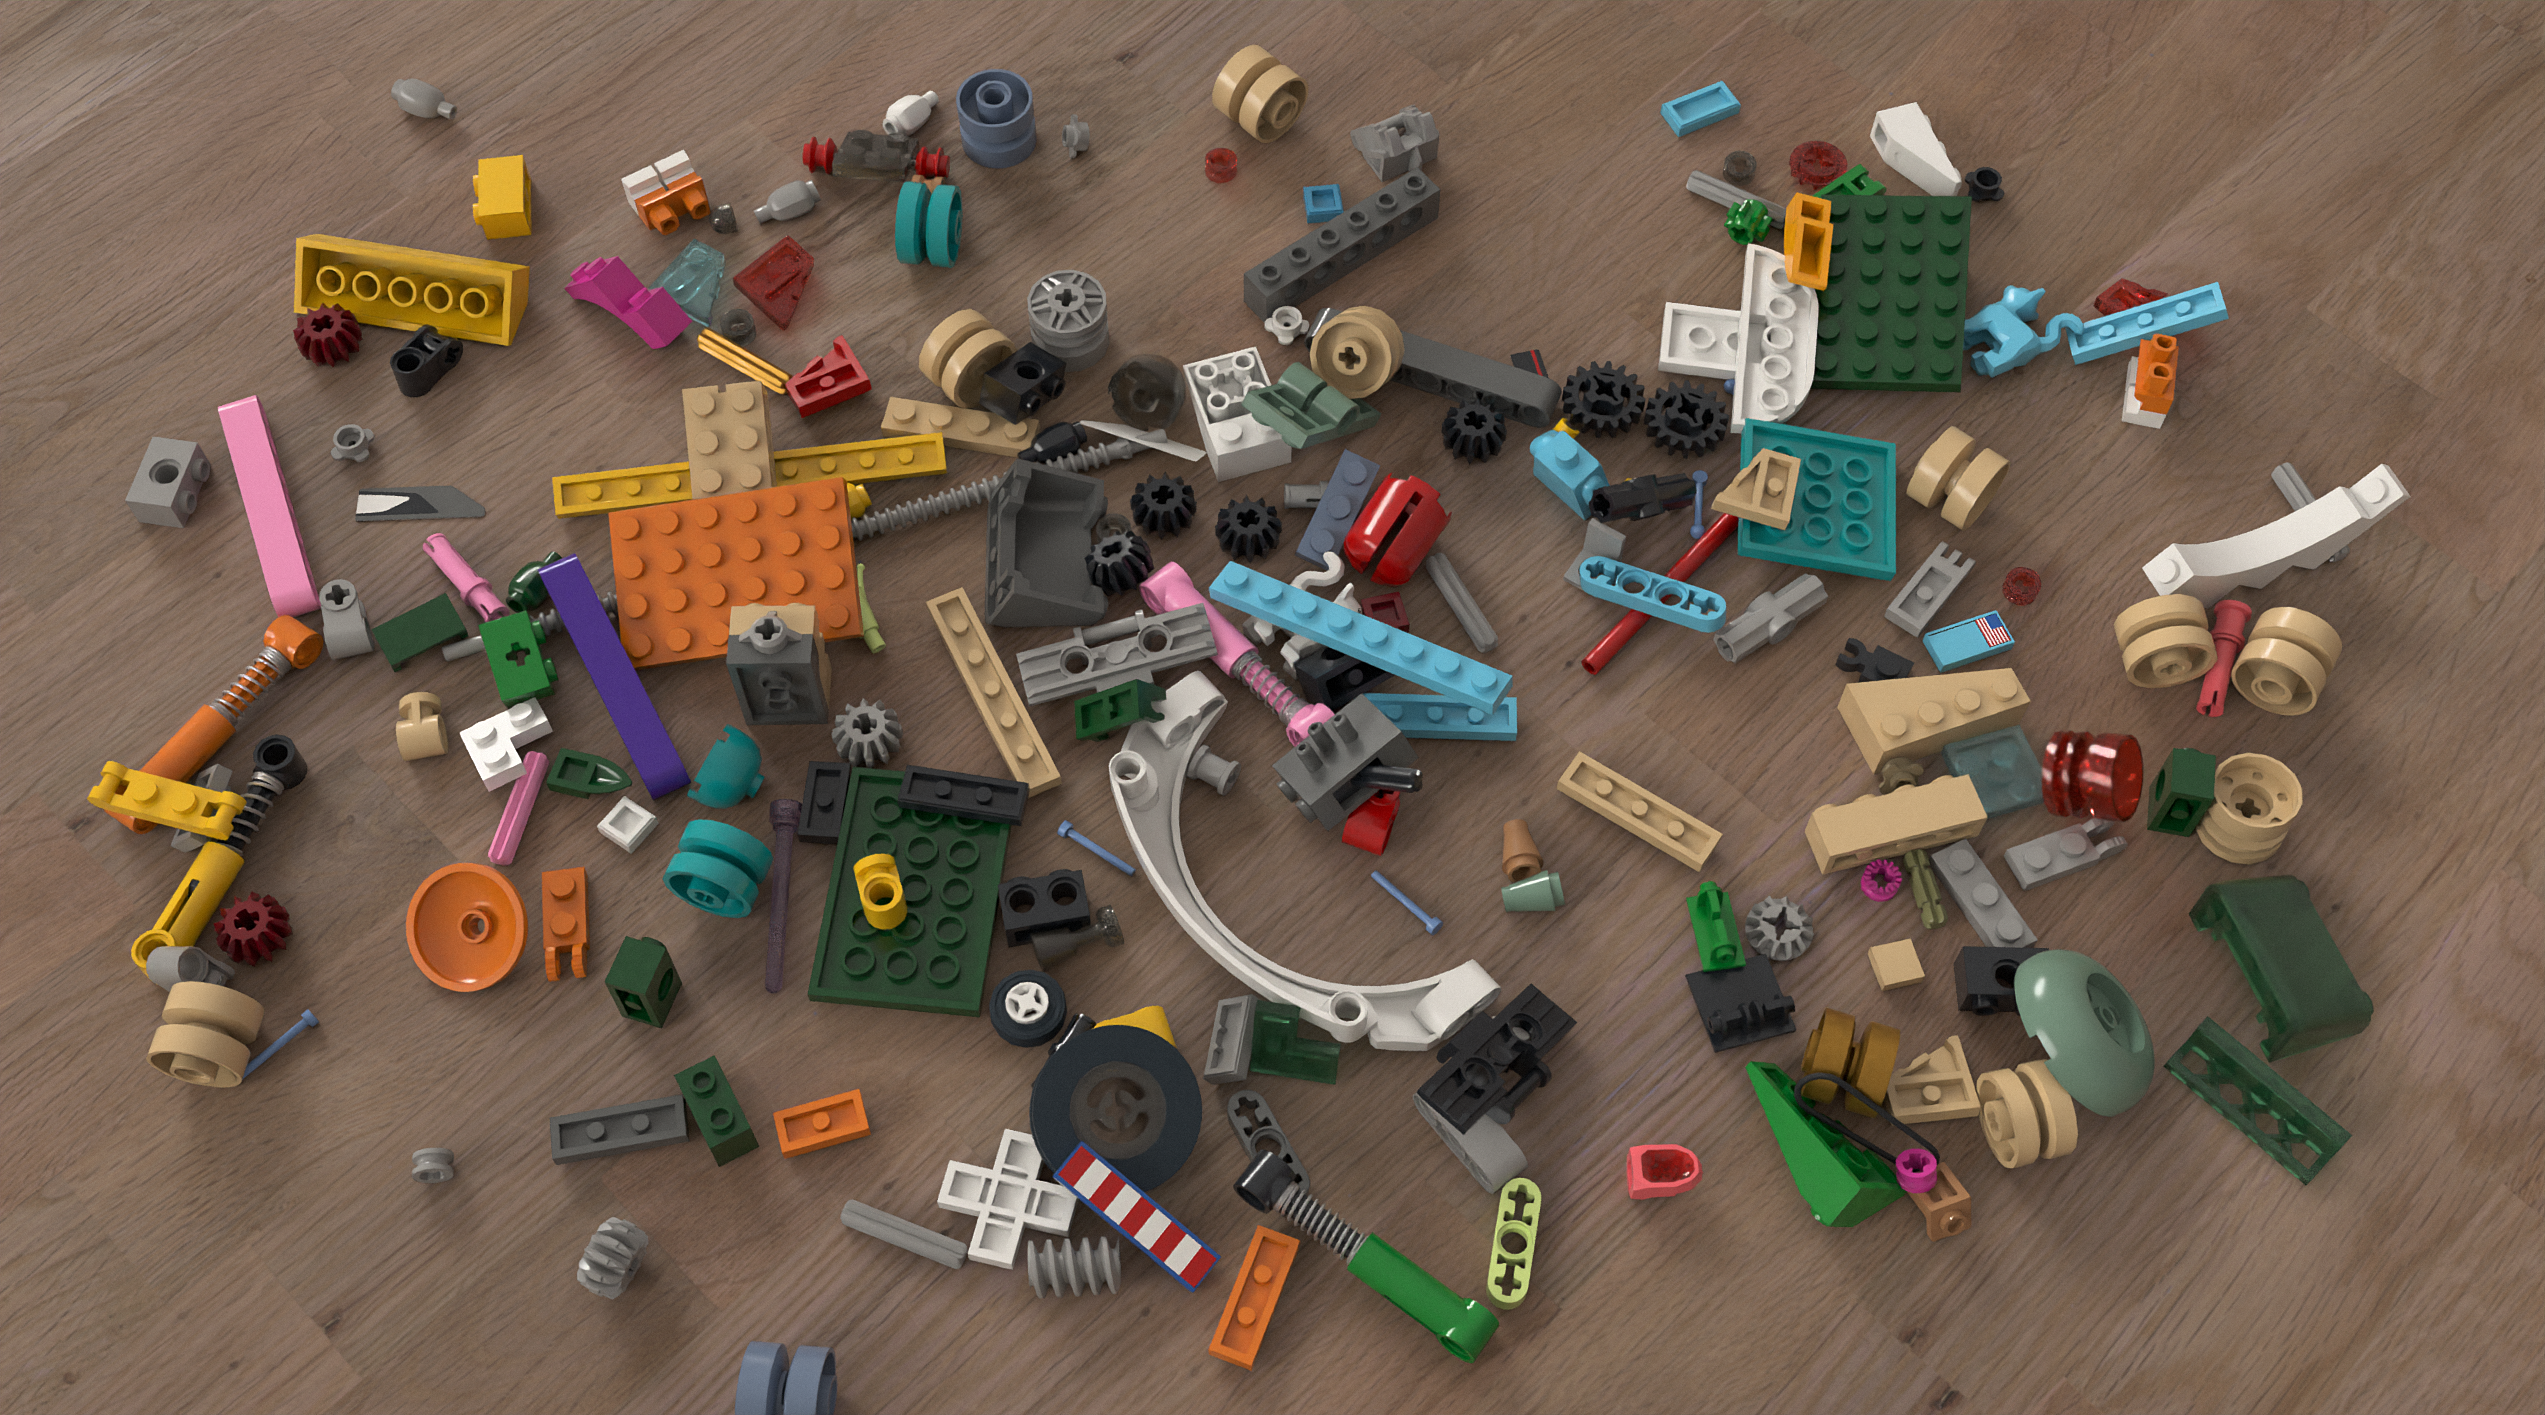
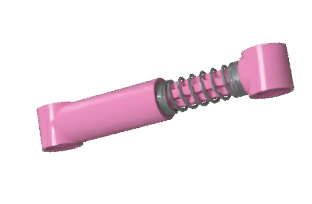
(1237, 656)

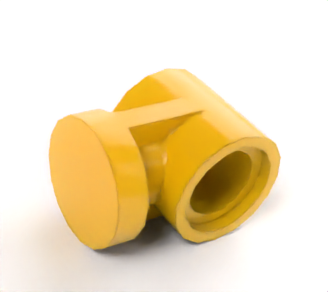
(877, 879)

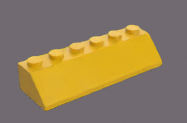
(411, 287)

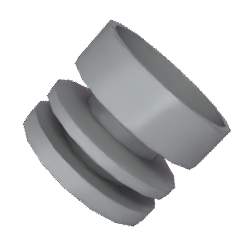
(1069, 318)

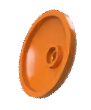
(445, 929)

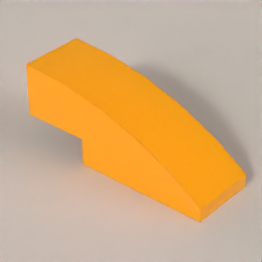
(1807, 241)

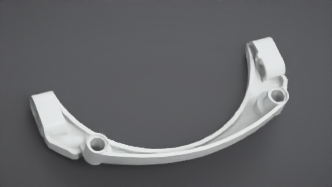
(1157, 761)

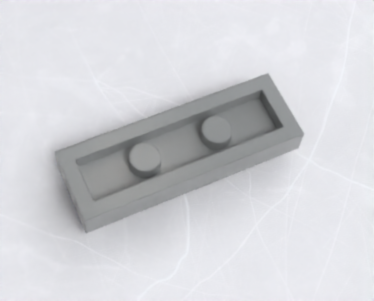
(1980, 897)

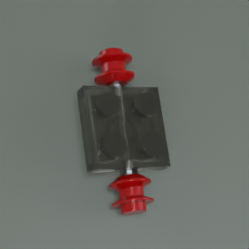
(875, 157)

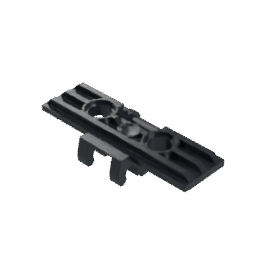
(1486, 1048)

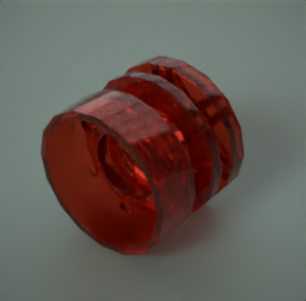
(2092, 775)

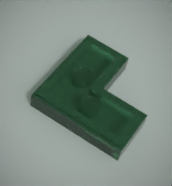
(1282, 1053)

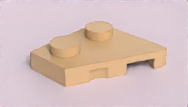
(1933, 1087)

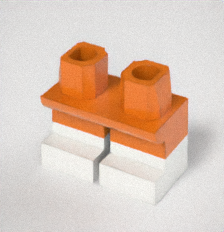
(667, 194)
(2151, 382)

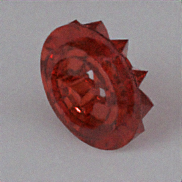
(1831, 159)

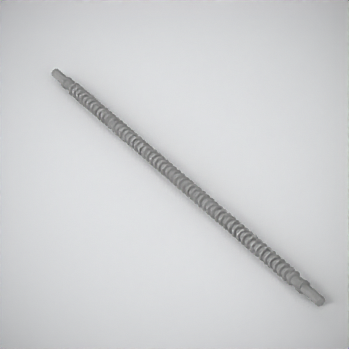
(922, 509)

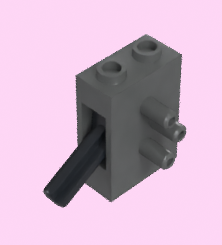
(1347, 763)

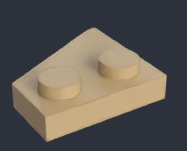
(1762, 490)

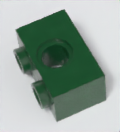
(2181, 792)
(643, 981)
(716, 1111)

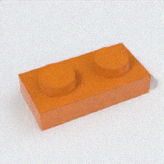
(821, 1123)

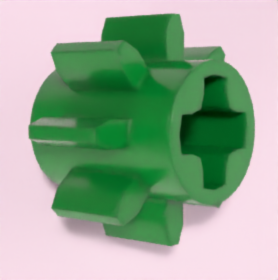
(1748, 221)

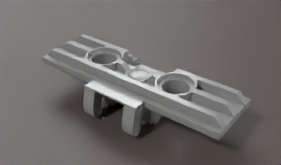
(1120, 661)

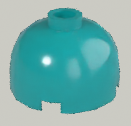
(729, 771)

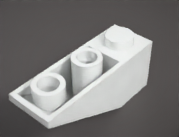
(1911, 148)

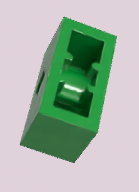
(502, 642)

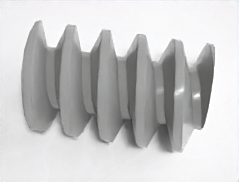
(1074, 1267)

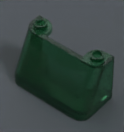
(2287, 960)

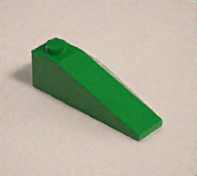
(1827, 1168)

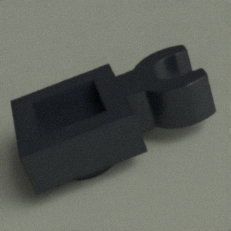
(1873, 666)

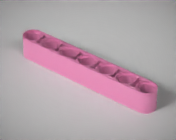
(269, 508)

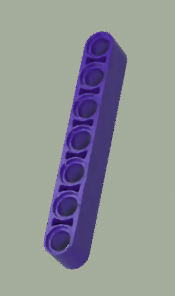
(614, 677)

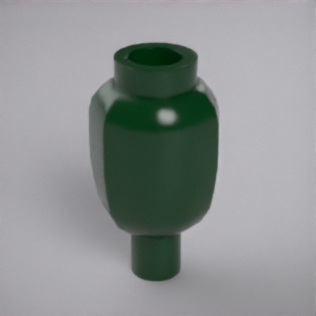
(527, 588)

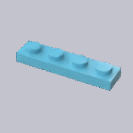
(2164, 317)
(1446, 718)

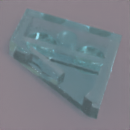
(694, 280)

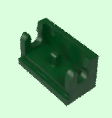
(419, 630)
(1116, 709)

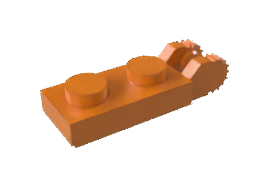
(565, 920)

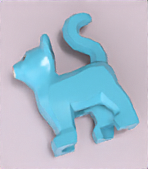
(2007, 335)

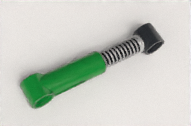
(1457, 1322)

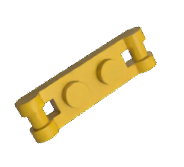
(167, 801)

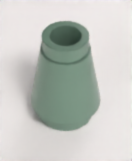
(1534, 893)

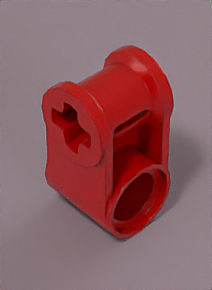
(1372, 822)

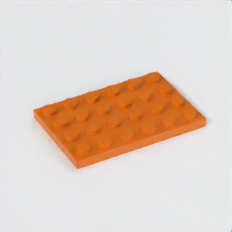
(698, 557)

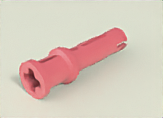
(2228, 642)

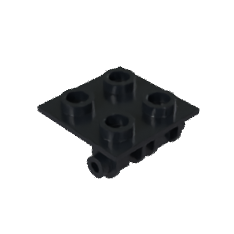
(1741, 1004)

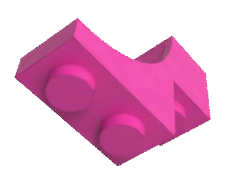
(615, 288)

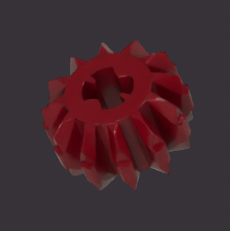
(328, 334)
(253, 929)

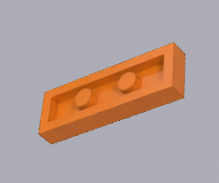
(1254, 1297)

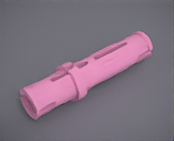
(474, 589)

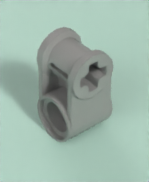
(344, 620)
(185, 963)

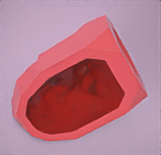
(1661, 1171)

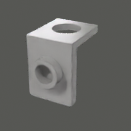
(1599, 541)

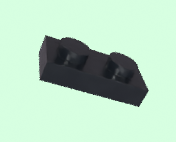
(824, 802)

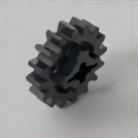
(1603, 399)
(1686, 419)

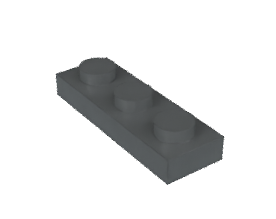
(619, 1129)

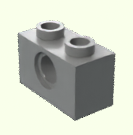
(168, 482)

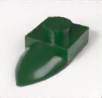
(585, 774)

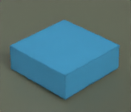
(1322, 202)

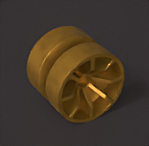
(1861, 1064)

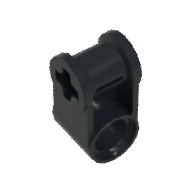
(423, 362)

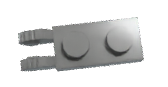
(2061, 853)

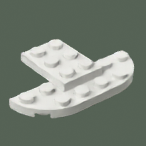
(1762, 347)

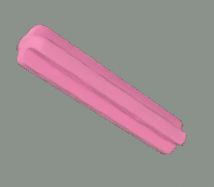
(518, 809)

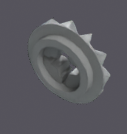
(1763, 935)

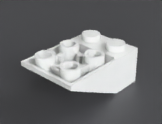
(1230, 434)

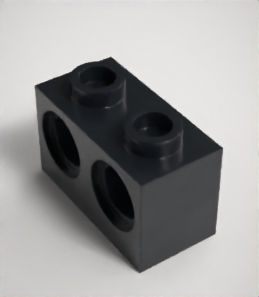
(1042, 895)

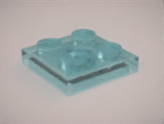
(1999, 768)

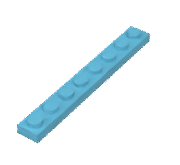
(1362, 637)

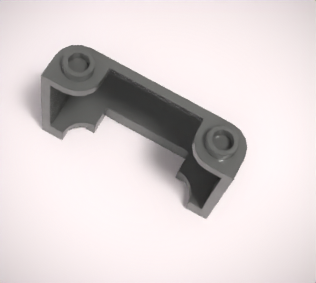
(1038, 548)

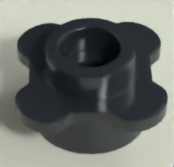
(1984, 184)

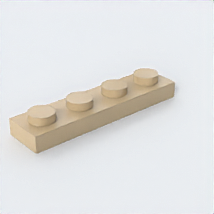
(959, 426)
(1639, 811)

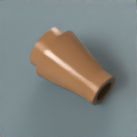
(1520, 852)

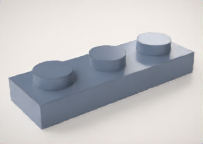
(1337, 508)

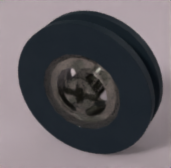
(1167, 1103)

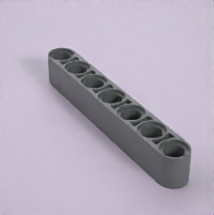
(1467, 377)

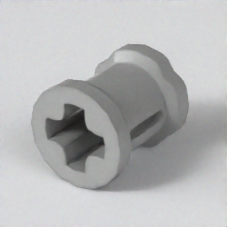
(1214, 770)

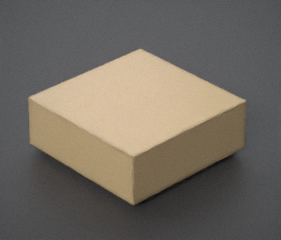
(1896, 964)

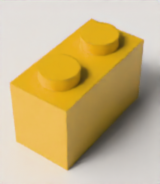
(503, 197)

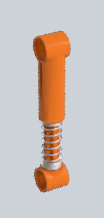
(287, 646)

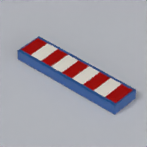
(1136, 1216)

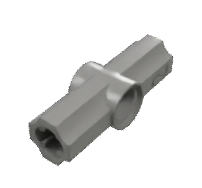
(1770, 618)

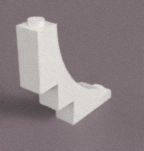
(2261, 555)

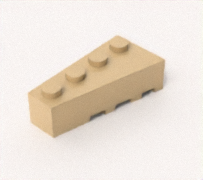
(1927, 712)

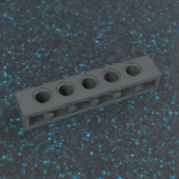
(1342, 244)

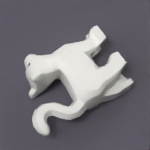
(1298, 646)

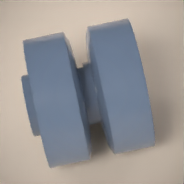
(996, 118)
(773, 1388)

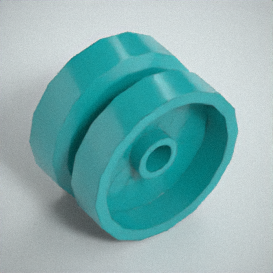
(928, 224)
(718, 868)

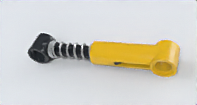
(221, 861)

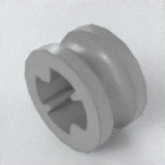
(432, 1165)

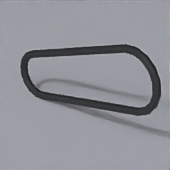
(1825, 1076)

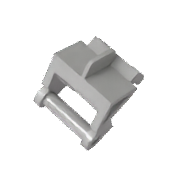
(1392, 154)

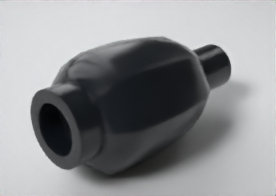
(1055, 442)

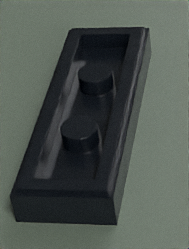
(963, 795)

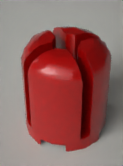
(1423, 518)

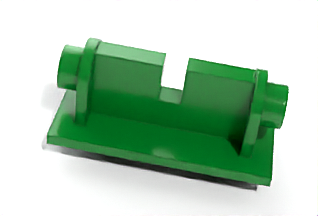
(1715, 928)

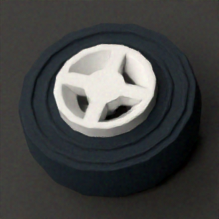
(1021, 994)

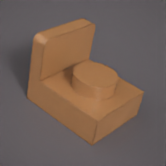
(1945, 1205)

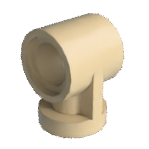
(424, 730)

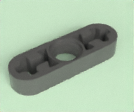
(1263, 1116)

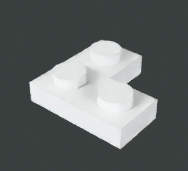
(495, 740)

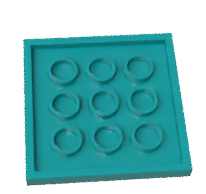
(1840, 502)

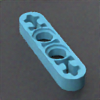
(1649, 598)

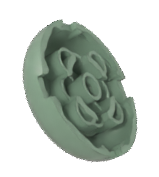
(2087, 1028)

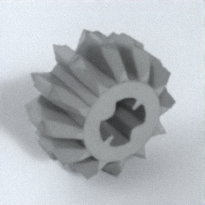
(876, 721)
(612, 1258)

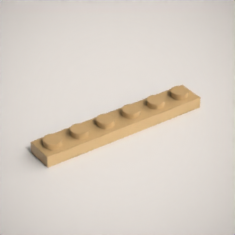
(993, 692)

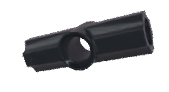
(1642, 497)

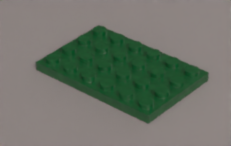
(1894, 294)
(952, 898)

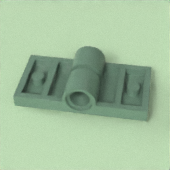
(1307, 409)

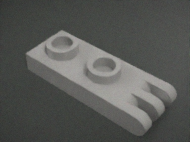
(1928, 590)

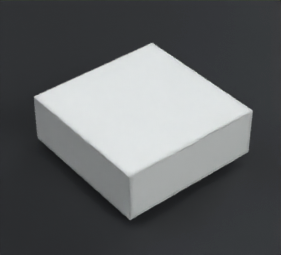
(627, 824)

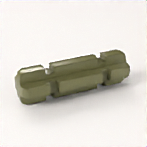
(1925, 889)

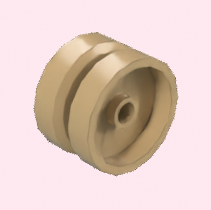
(1356, 333)
(961, 353)
(2165, 641)
(2026, 1114)

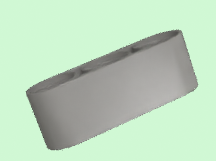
(1483, 1150)

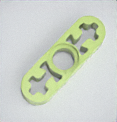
(1497, 1271)

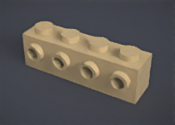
(1895, 823)

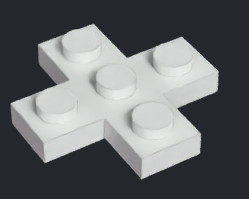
(1007, 1200)

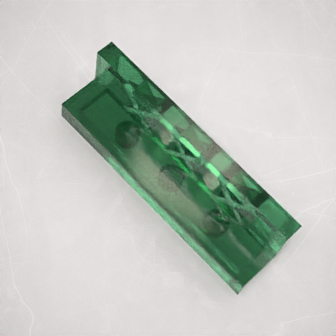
(2269, 1092)

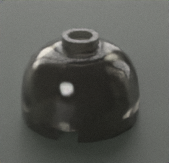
(1148, 391)

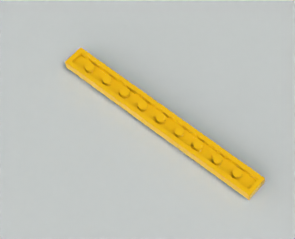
(671, 483)

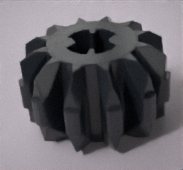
(1474, 431)
(1163, 505)
(1248, 528)
(1119, 563)

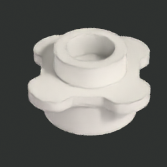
(1286, 317)

